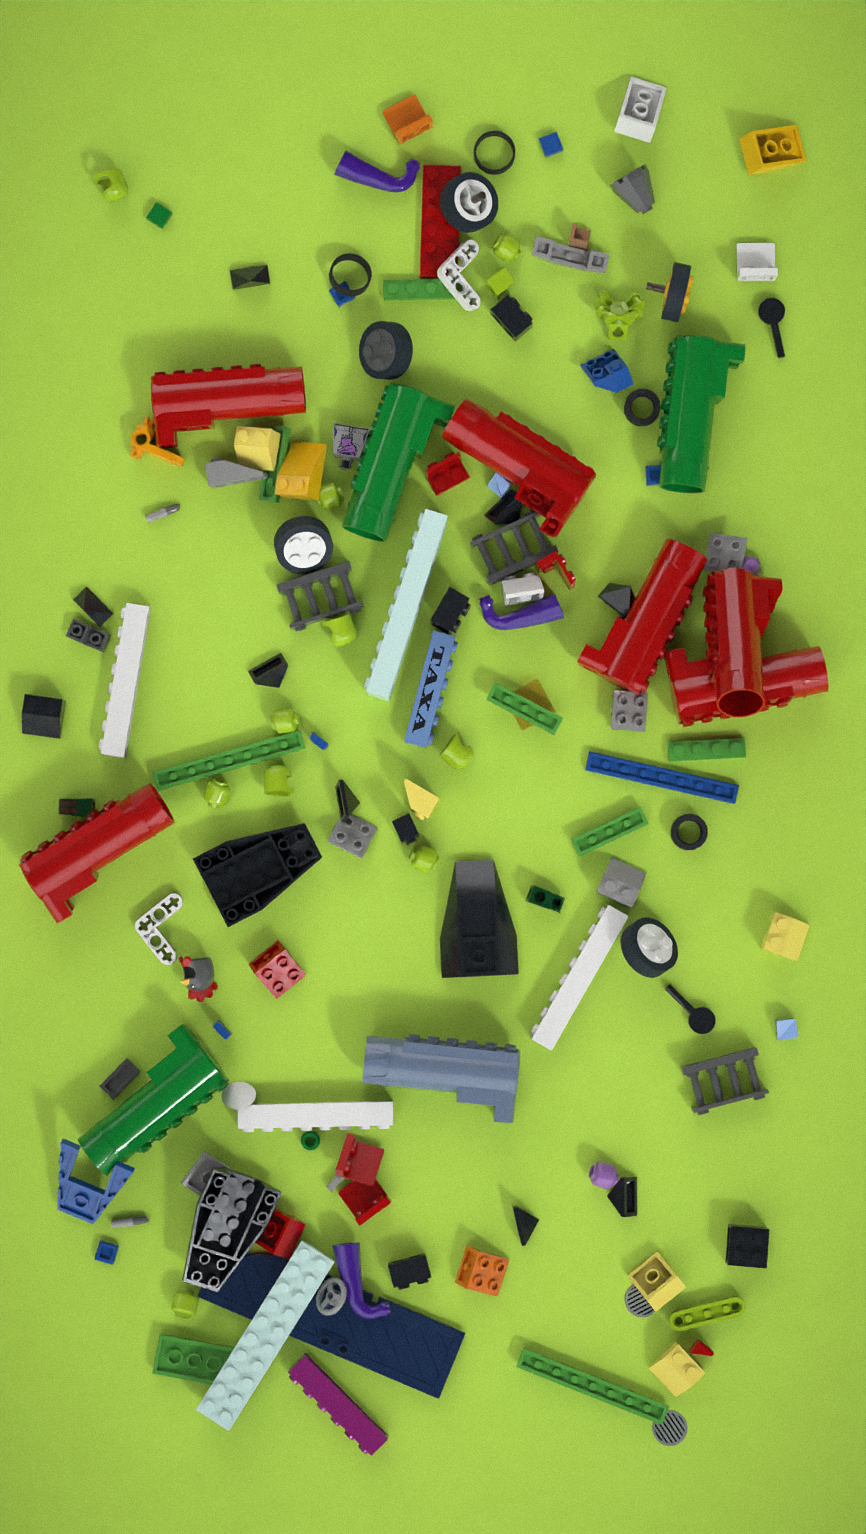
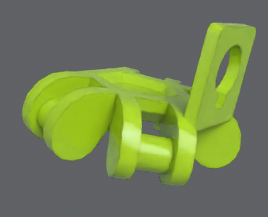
(619, 312)

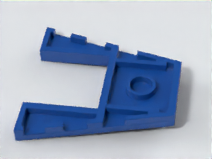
(80, 1197)

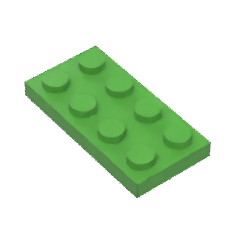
(189, 1358)

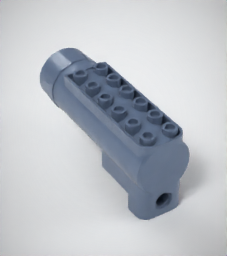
(471, 1070)

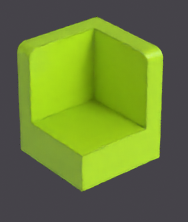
(499, 282)

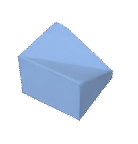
(499, 485)
(786, 1029)

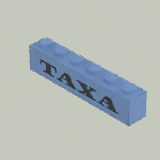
(429, 689)

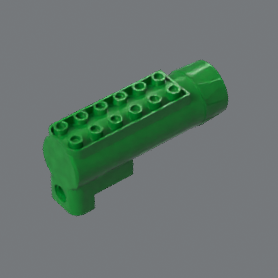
(692, 389)
(396, 440)
(175, 1090)

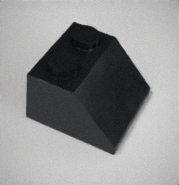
(42, 716)

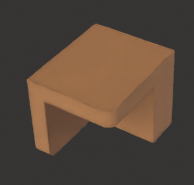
(579, 237)

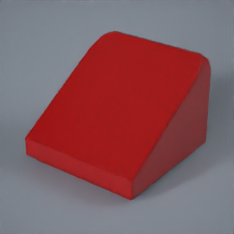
(700, 1348)

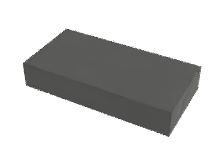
(120, 1078)

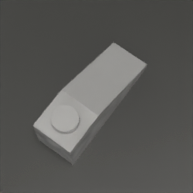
(225, 473)

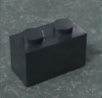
(511, 317)
(406, 829)
(409, 1271)

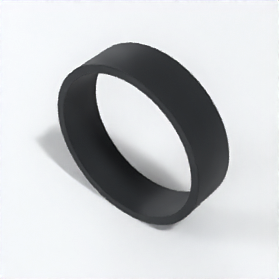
(489, 134)
(352, 257)

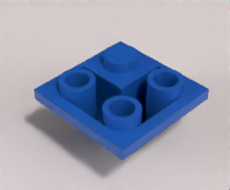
(608, 372)

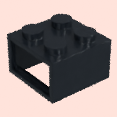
(450, 611)
(747, 1246)

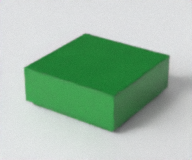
(159, 215)

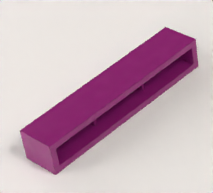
(337, 1404)

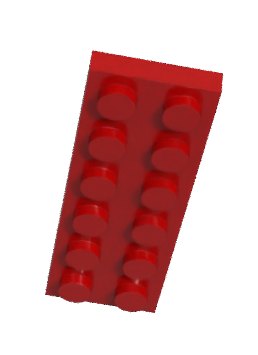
(437, 235)

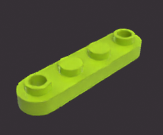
(707, 1313)

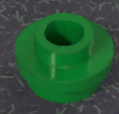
(306, 1145)

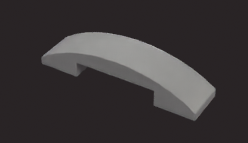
(569, 256)

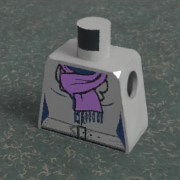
(348, 443)

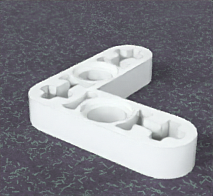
(454, 272)
(153, 931)

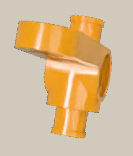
(146, 429)

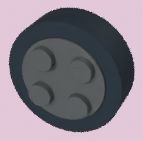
(385, 350)

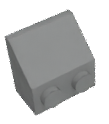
(621, 882)

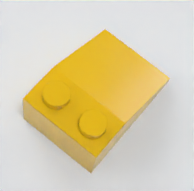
(772, 149)
(301, 471)

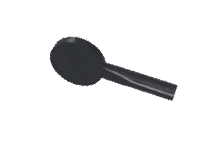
(772, 312)
(700, 1019)

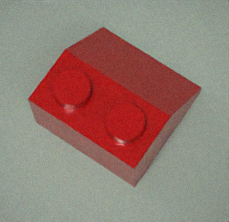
(281, 1234)

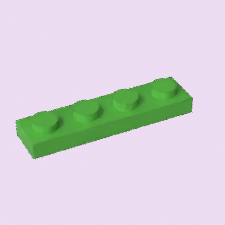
(416, 290)
(268, 485)
(524, 708)
(706, 749)
(609, 831)

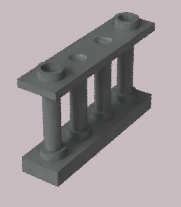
(512, 566)
(324, 577)
(711, 1066)

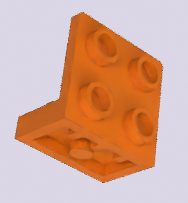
(407, 119)
(481, 1271)

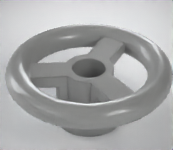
(333, 1296)

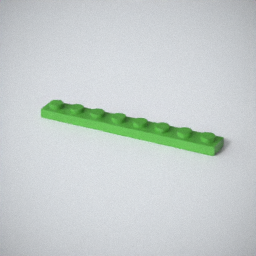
(228, 760)
(592, 1386)

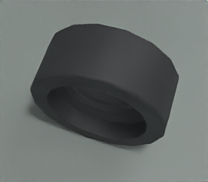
(642, 393)
(703, 832)

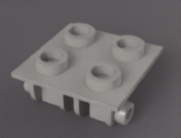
(725, 552)
(629, 711)
(352, 835)

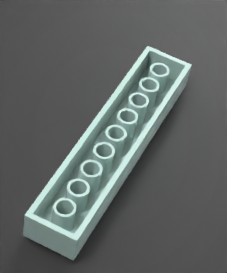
(407, 604)
(265, 1335)

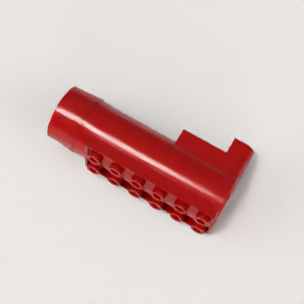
(201, 397)
(547, 476)
(735, 621)
(640, 639)
(785, 676)
(73, 857)

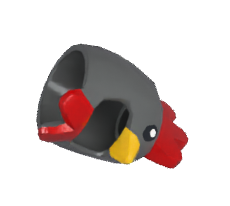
(198, 977)

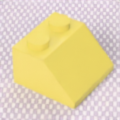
(257, 447)
(420, 800)
(785, 936)
(656, 1281)
(677, 1369)

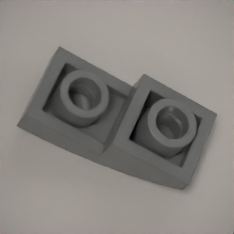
(88, 635)

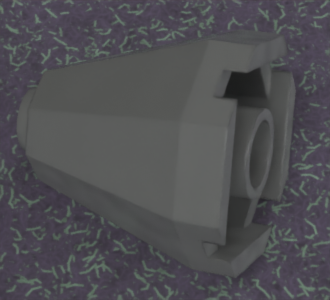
(635, 189)

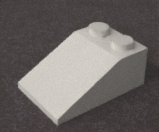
(640, 109)
(522, 589)

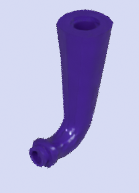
(361, 172)
(534, 614)
(349, 1268)

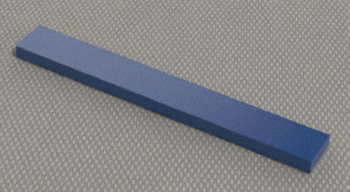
(662, 777)

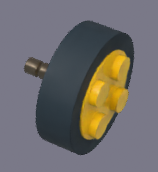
(675, 292)

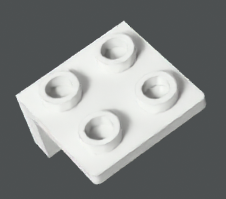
(756, 262)

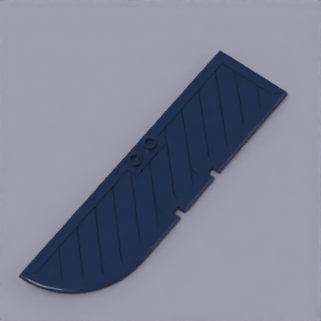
(396, 1346)

